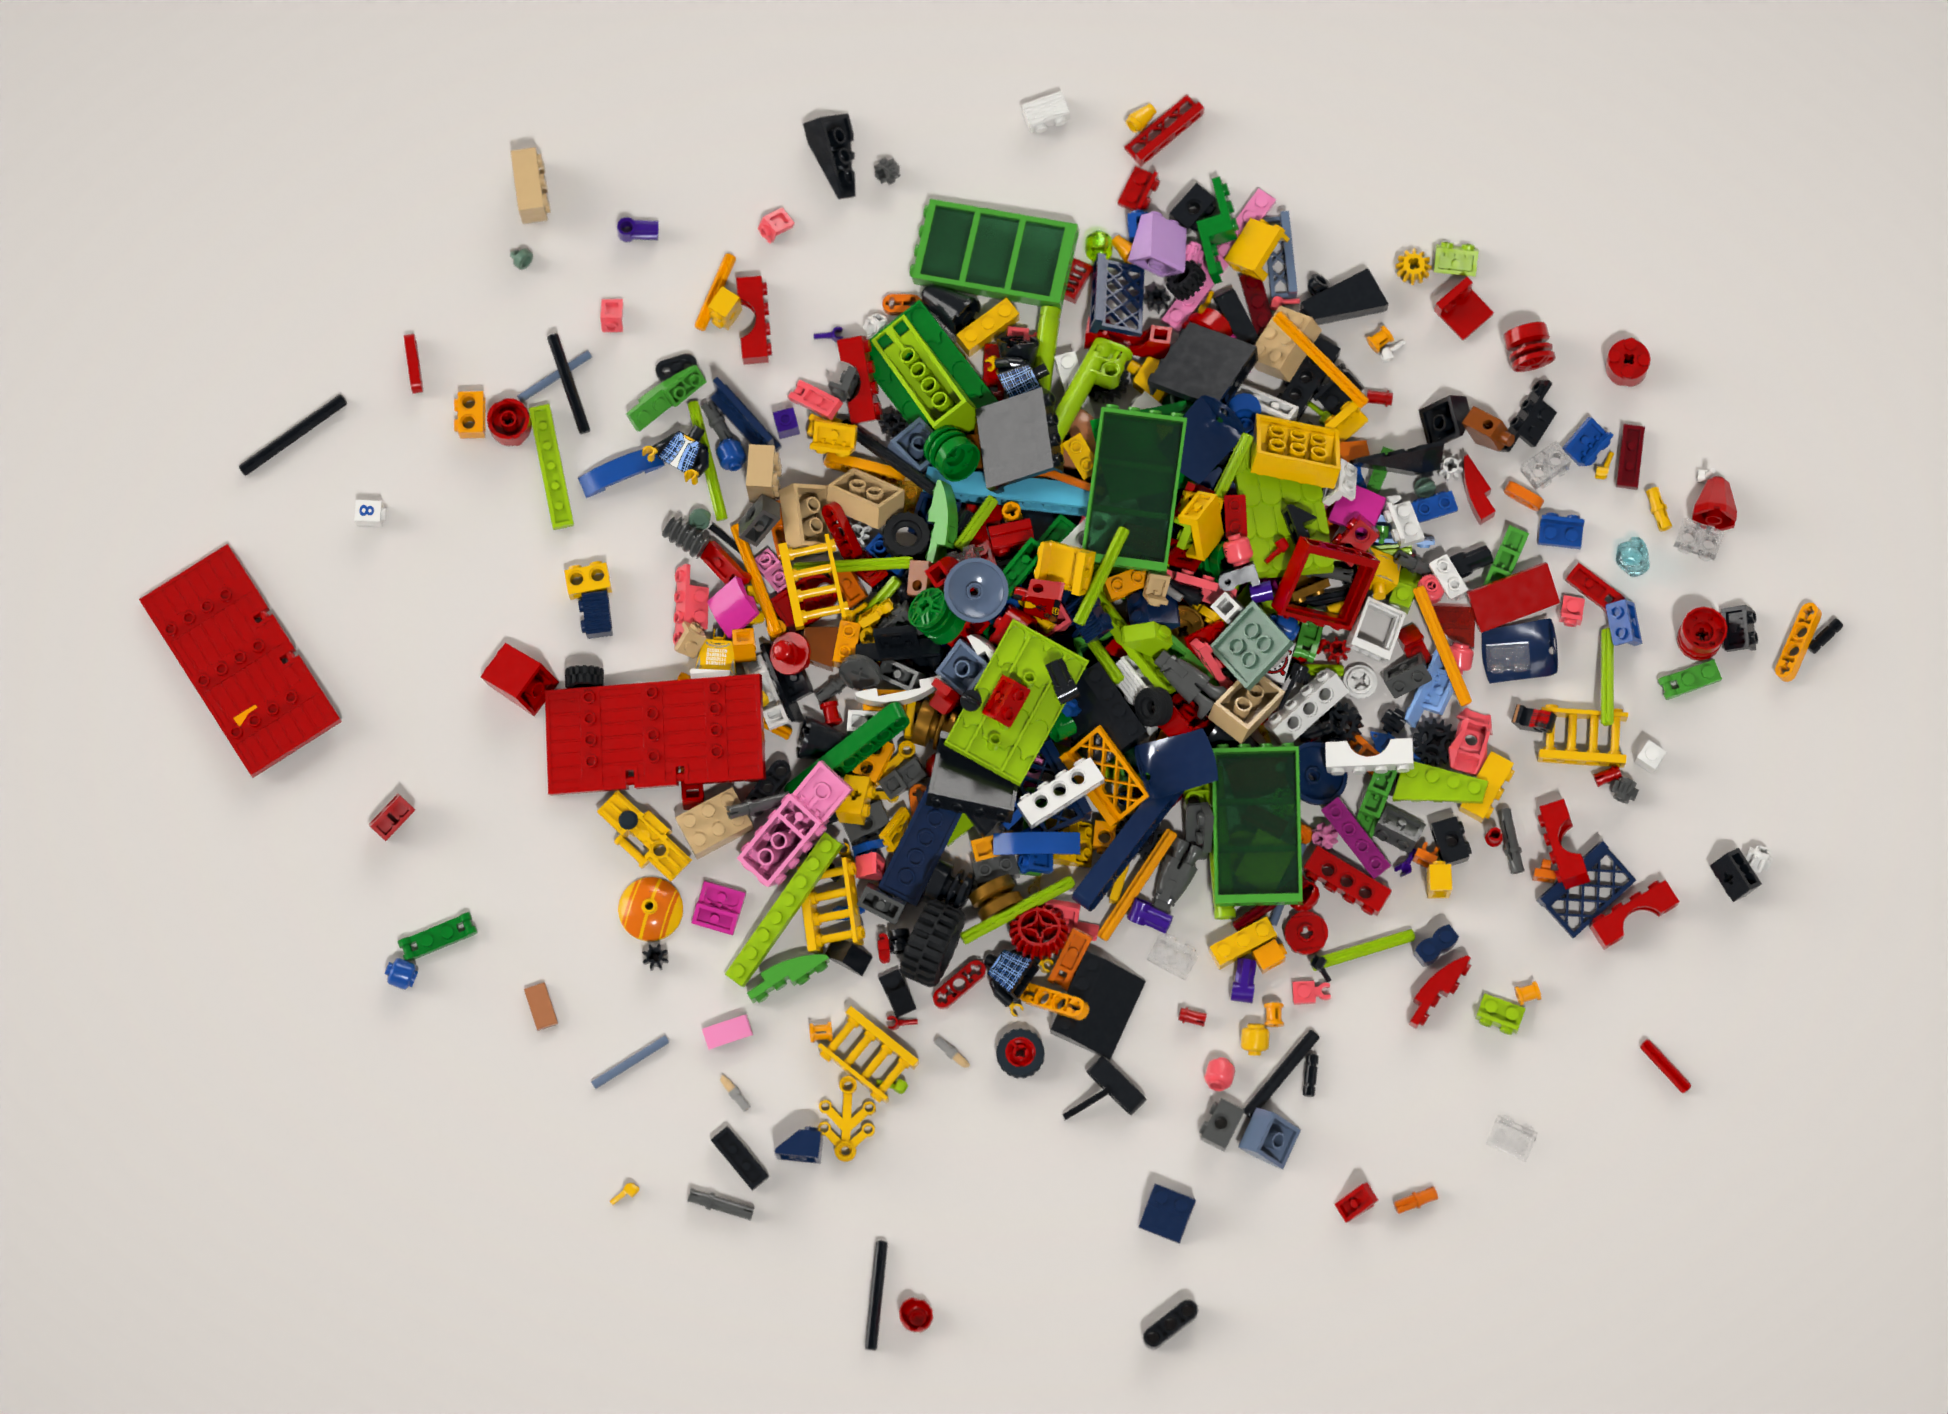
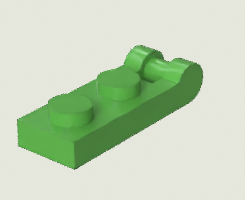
(1309, 636)
(1690, 679)

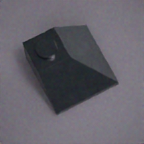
(1444, 419)

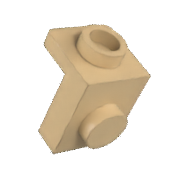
(1156, 588)
(691, 639)

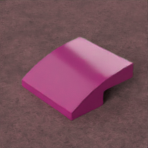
(1365, 504)
(733, 606)
(718, 907)

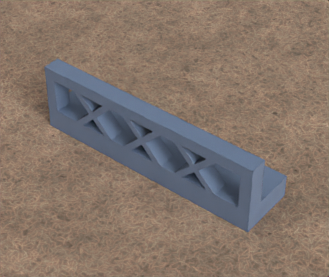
(1288, 262)

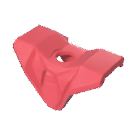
(1467, 757)

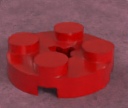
(1313, 923)

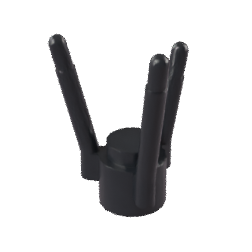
(1297, 673)

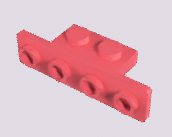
(1210, 589)
(690, 602)
(1070, 912)

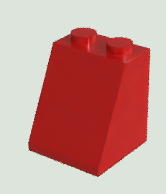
(519, 678)

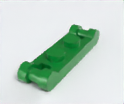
(437, 937)

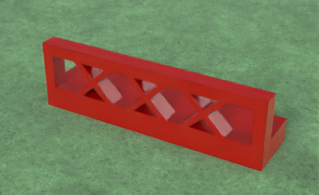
(1167, 134)

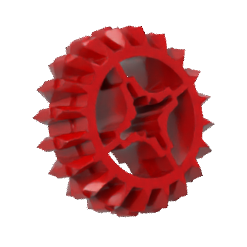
(1049, 925)

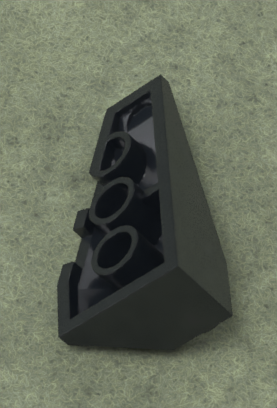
(831, 145)
(1419, 460)

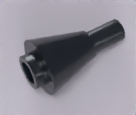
(1192, 595)

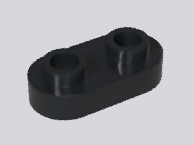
(674, 364)

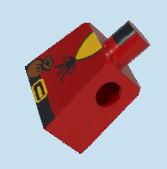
(1041, 598)

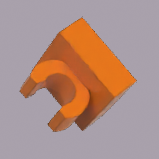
(1425, 858)
(1544, 873)

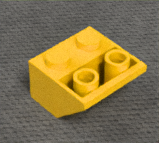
(1086, 844)

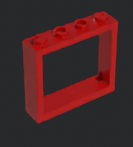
(1355, 596)

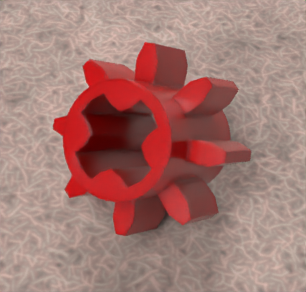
(1338, 656)

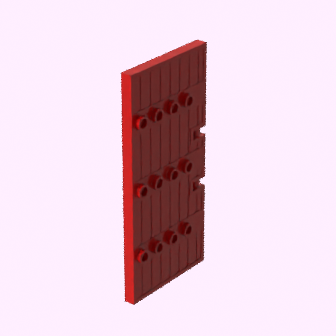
(237, 663)
(653, 729)

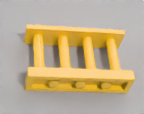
(792, 575)
(1591, 756)
(814, 919)
(888, 1047)

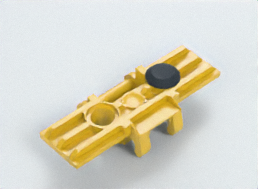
(647, 829)

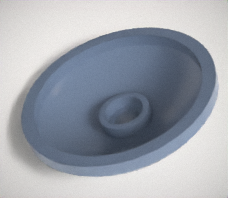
(990, 587)

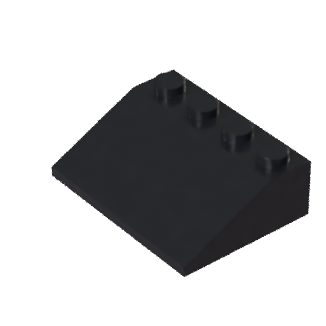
(1105, 706)
(1111, 999)

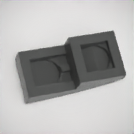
(903, 778)

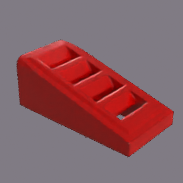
(1073, 296)
(871, 577)
(691, 799)

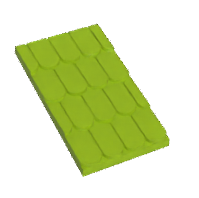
(1265, 523)
(1013, 749)

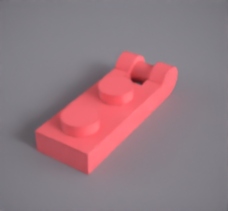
(815, 400)
(1212, 664)

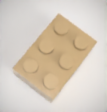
(530, 185)
(1278, 352)
(763, 472)
(866, 497)
(803, 514)
(1243, 711)
(708, 824)

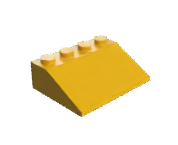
(1295, 451)

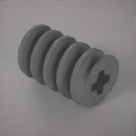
(685, 537)

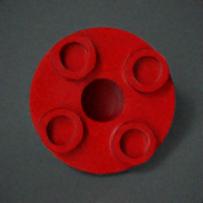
(790, 653)

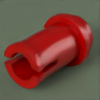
(1382, 398)
(1607, 775)
(1492, 841)
(1192, 1017)

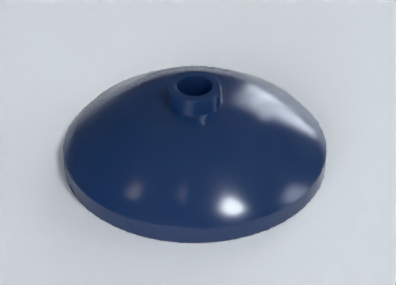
(1324, 786)

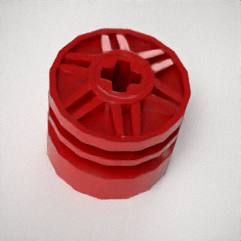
(1529, 346)
(1709, 625)

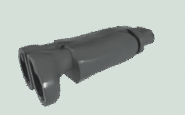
(1189, 682)
(1176, 875)

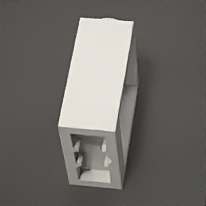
(1368, 649)

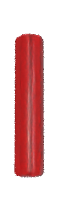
(1665, 1066)

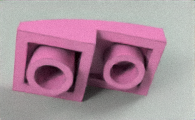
(771, 570)
(727, 1031)

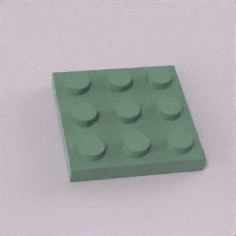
(1251, 645)

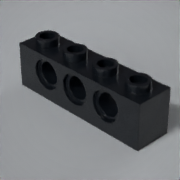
(1307, 368)

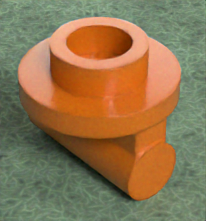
(1306, 833)

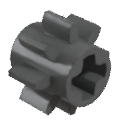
(887, 171)
(1624, 790)

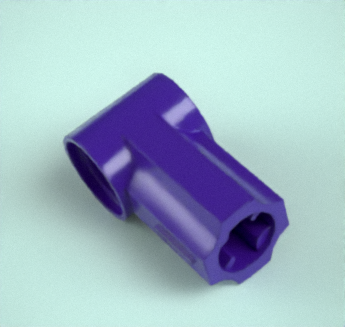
(640, 230)
(1261, 592)
(1144, 913)
(1243, 985)

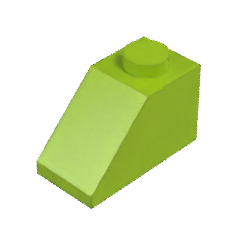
(1403, 593)
(1147, 638)

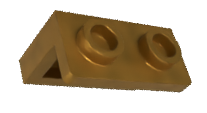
(1308, 586)

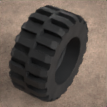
(932, 943)

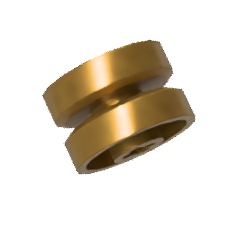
(995, 896)

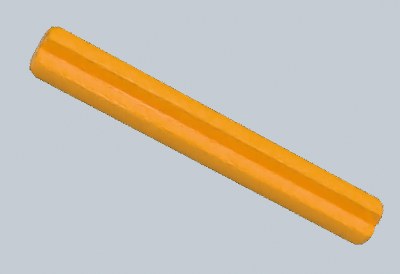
(719, 281)

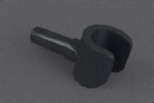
(1318, 963)

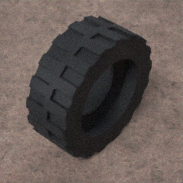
(906, 520)

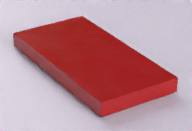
(1513, 597)

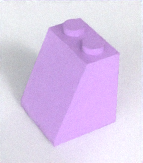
(1159, 245)

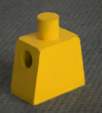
(1142, 374)

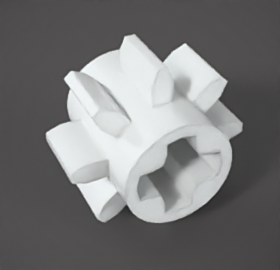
(875, 324)
(1455, 467)
(860, 530)
(1759, 858)

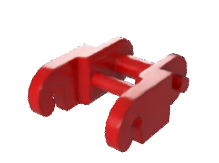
(883, 948)

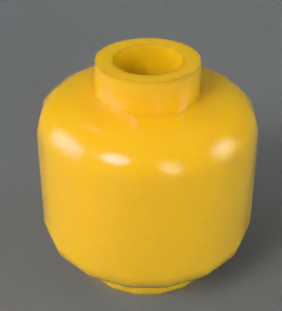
(1255, 1038)

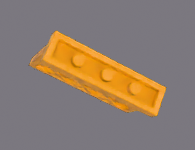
(1099, 796)

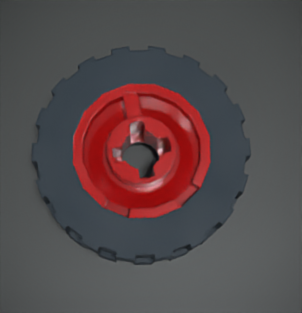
(1020, 1040)

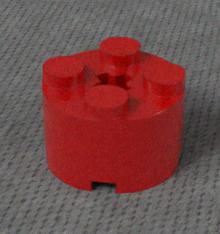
(1629, 351)
(503, 412)
(1002, 623)
(1183, 718)

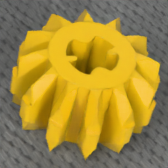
(1410, 259)

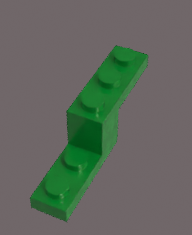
(1218, 229)
(1026, 559)

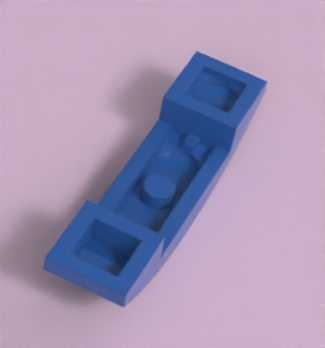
(617, 471)
(1036, 843)

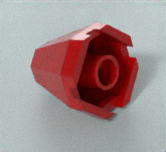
(1716, 505)

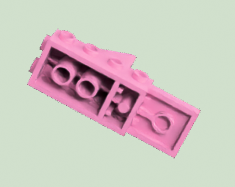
(794, 825)

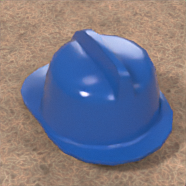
(1245, 408)

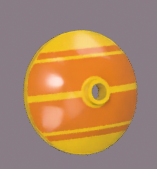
(654, 923)

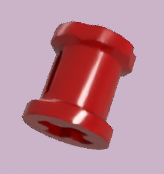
(831, 713)

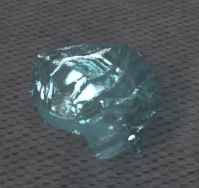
(1633, 557)

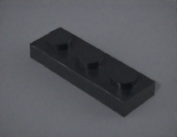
(739, 1158)

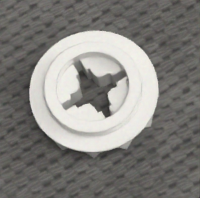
(1358, 672)

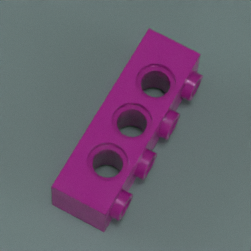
(1356, 837)

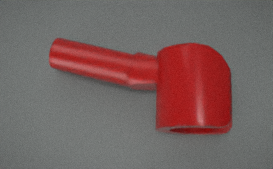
(1281, 545)
(901, 1022)

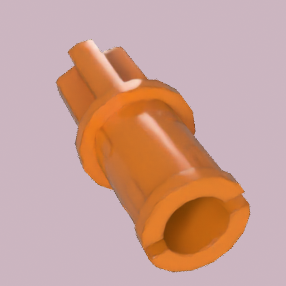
(1416, 1200)

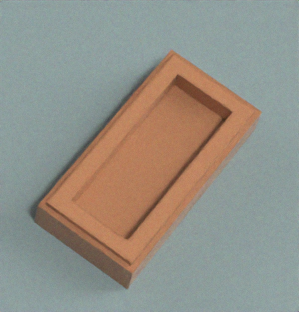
(541, 1006)

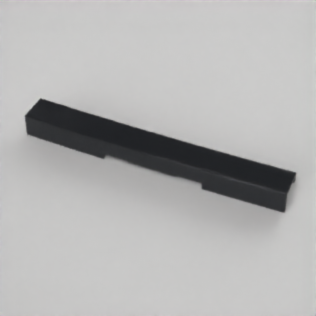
(724, 537)
(1087, 1103)

